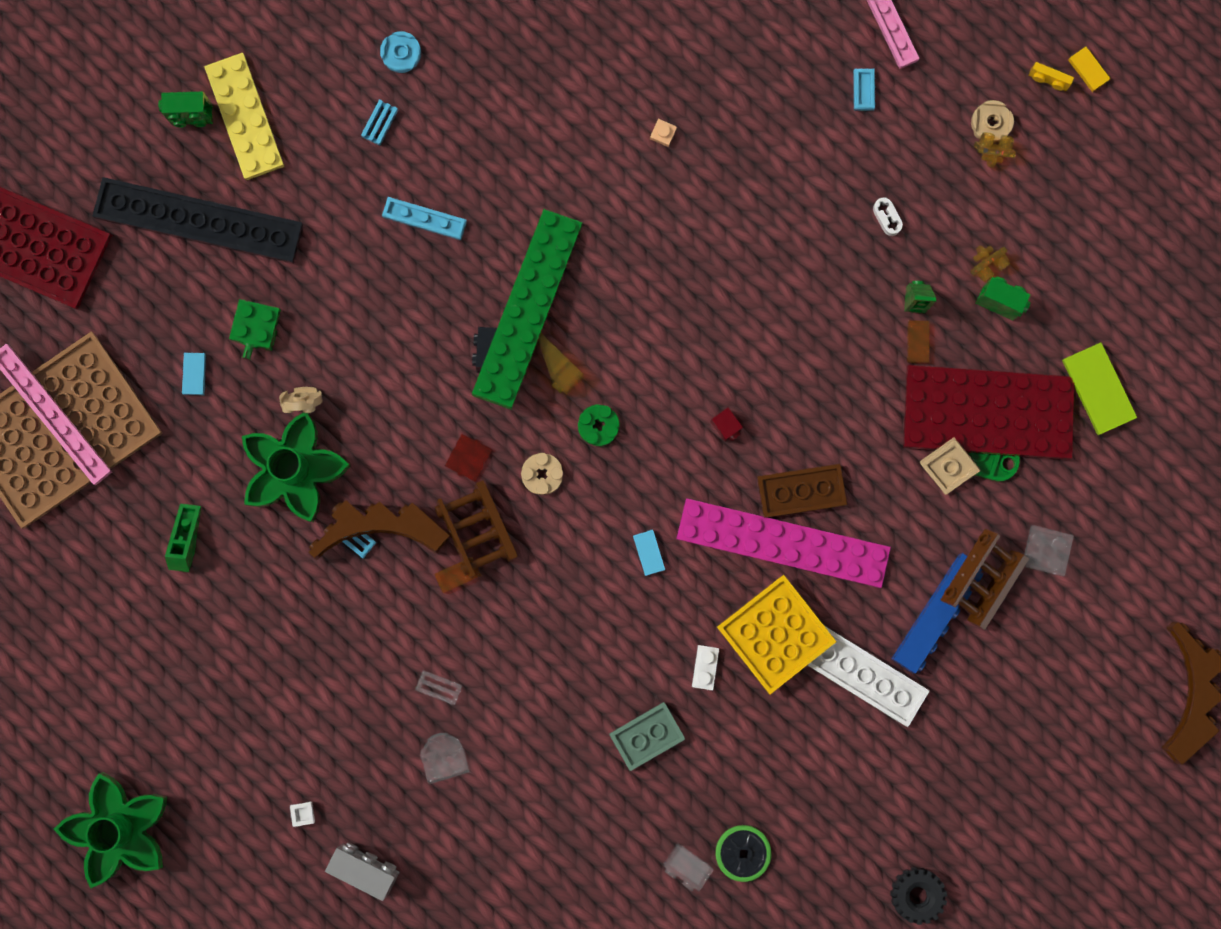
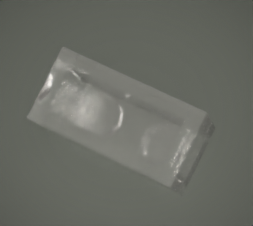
(688, 867)

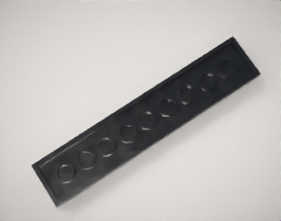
(198, 220)

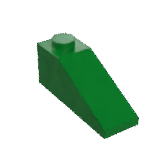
(918, 297)
(183, 538)

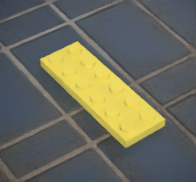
(244, 116)

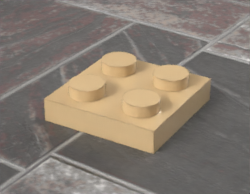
(949, 466)

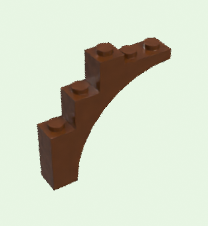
(378, 519)
(1201, 666)

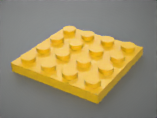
(776, 634)

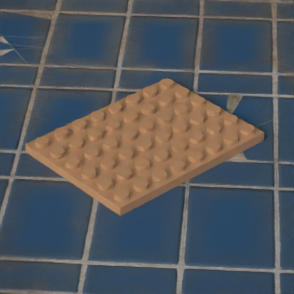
(97, 400)

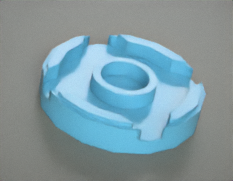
(400, 52)

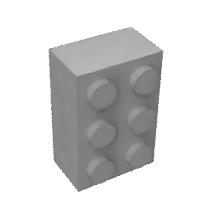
(362, 870)

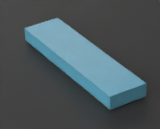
(424, 218)

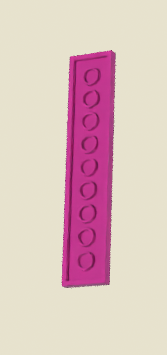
(783, 543)

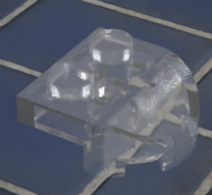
(443, 758)

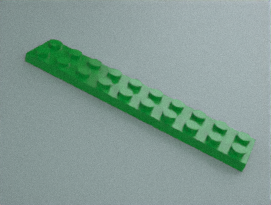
(527, 309)

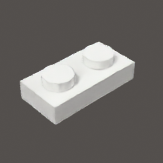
(705, 667)

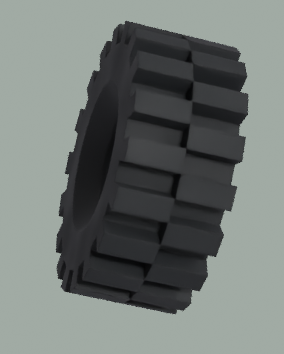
(934, 899)

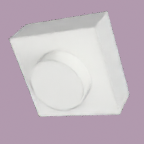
(302, 814)

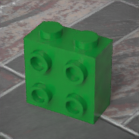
(186, 108)
(1004, 298)

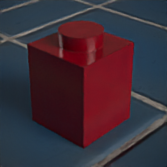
(727, 425)

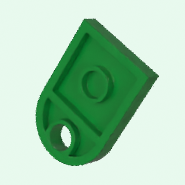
(992, 467)

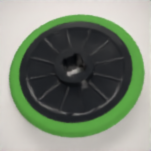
(729, 848)

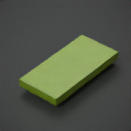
(1099, 388)

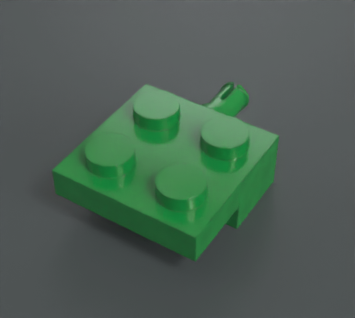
(254, 326)

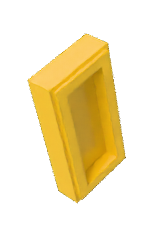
(1089, 69)

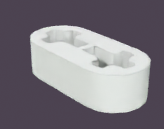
(891, 214)

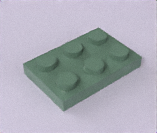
(647, 736)

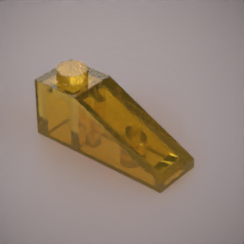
(561, 370)

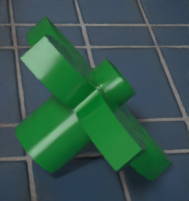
(291, 468)
(115, 830)

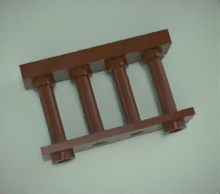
(489, 513)
(998, 587)

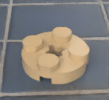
(1001, 115)
(301, 399)
(554, 473)

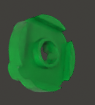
(609, 430)

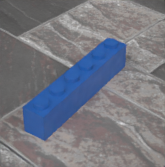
(930, 623)

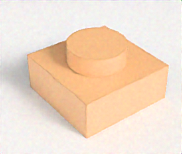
(663, 133)

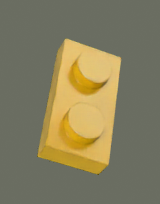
(1058, 80)

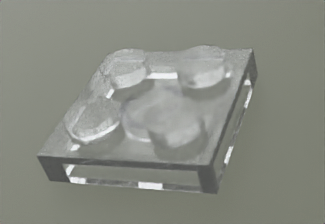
(1048, 550)

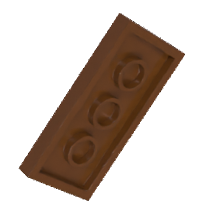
(801, 490)

